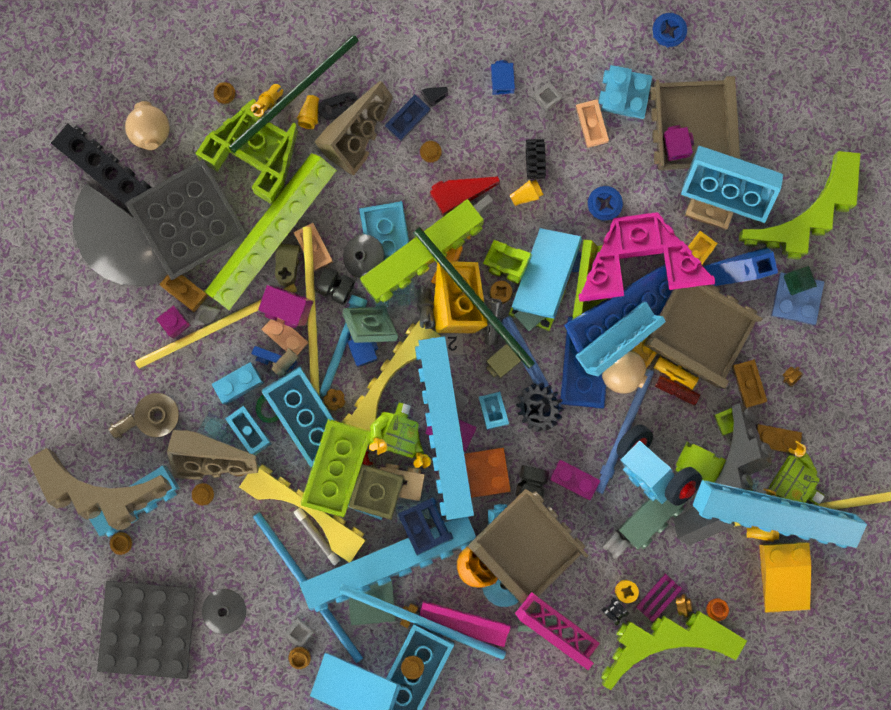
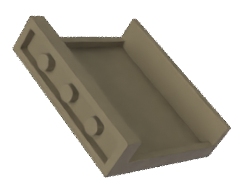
(704, 108)
(703, 332)
(527, 547)

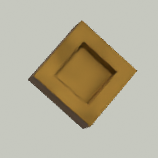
(412, 608)

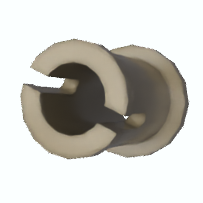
(284, 362)
(122, 426)

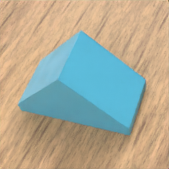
(493, 410)

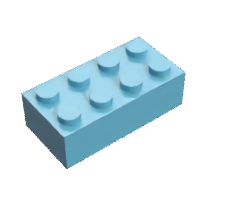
(732, 184)
(299, 411)
(434, 652)

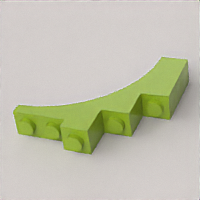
(794, 235)
(639, 644)

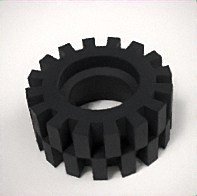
(535, 159)

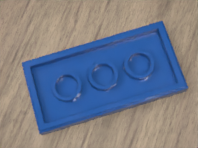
(578, 386)

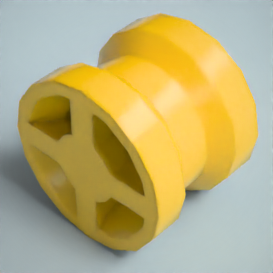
(622, 590)

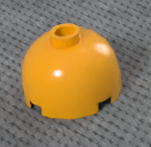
(473, 570)

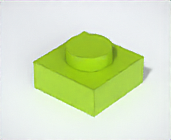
(725, 421)

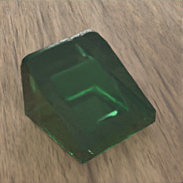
(800, 280)

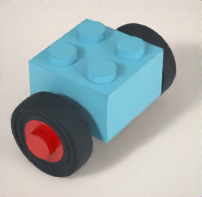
(651, 472)

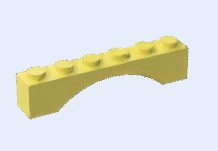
(404, 353)
(341, 538)

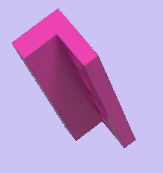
(466, 623)
(556, 638)

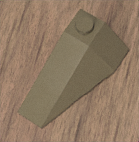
(349, 134)
(197, 455)

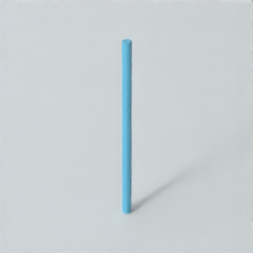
(421, 621)

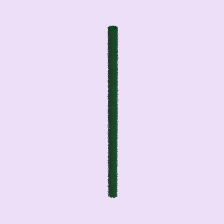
(296, 91)
(474, 298)

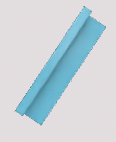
(619, 339)

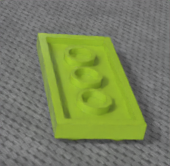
(336, 468)

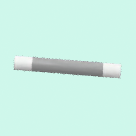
(316, 535)

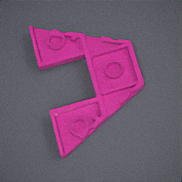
(641, 237)

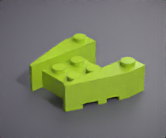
(267, 150)

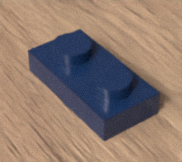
(407, 117)

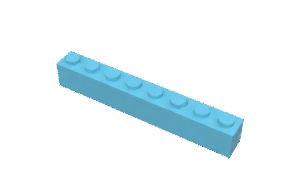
(445, 427)
(778, 514)
(382, 565)

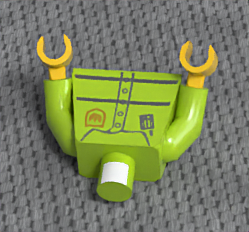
(398, 435)
(797, 478)

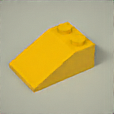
(452, 308)
(786, 576)

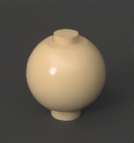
(147, 126)
(626, 374)

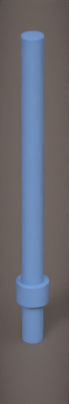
(608, 470)

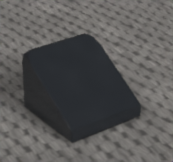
(434, 95)

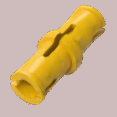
(267, 100)
(676, 372)

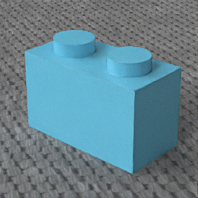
(237, 383)
(248, 431)

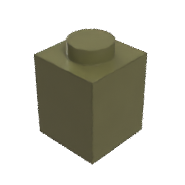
(502, 362)

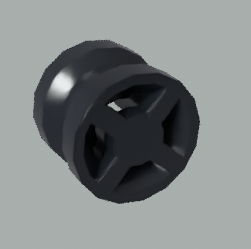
(615, 611)

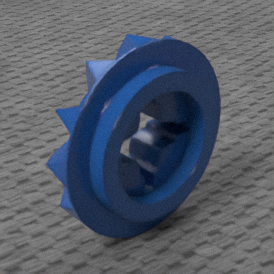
(672, 20)
(602, 193)

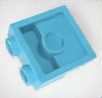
(625, 92)

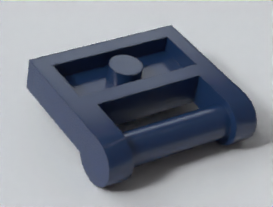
(418, 529)

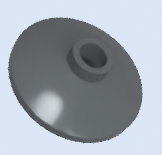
(372, 254)
(235, 611)

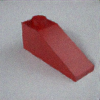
(454, 192)

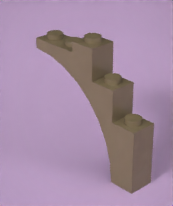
(89, 500)

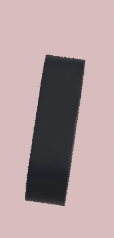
(336, 101)

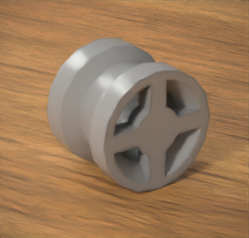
(615, 545)

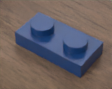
(264, 356)

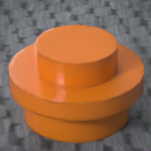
(717, 609)

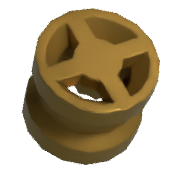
(498, 292)

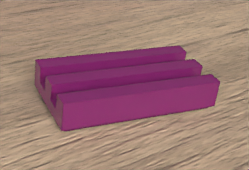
(671, 583)

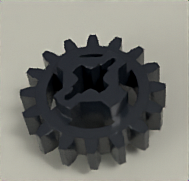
(548, 412)

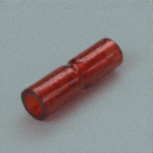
(679, 391)

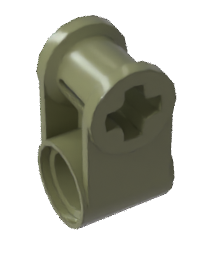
(286, 261)

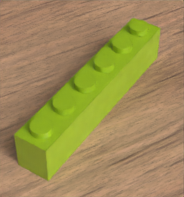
(415, 258)

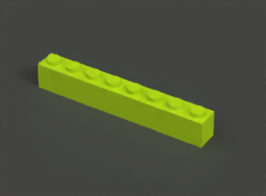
(270, 231)

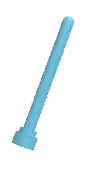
(355, 302)

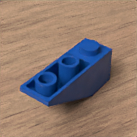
(743, 267)

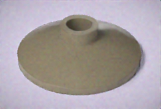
(148, 407)

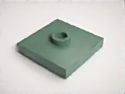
(370, 324)
(365, 614)

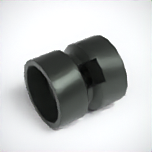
(328, 281)
(532, 480)

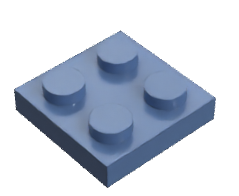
(798, 307)

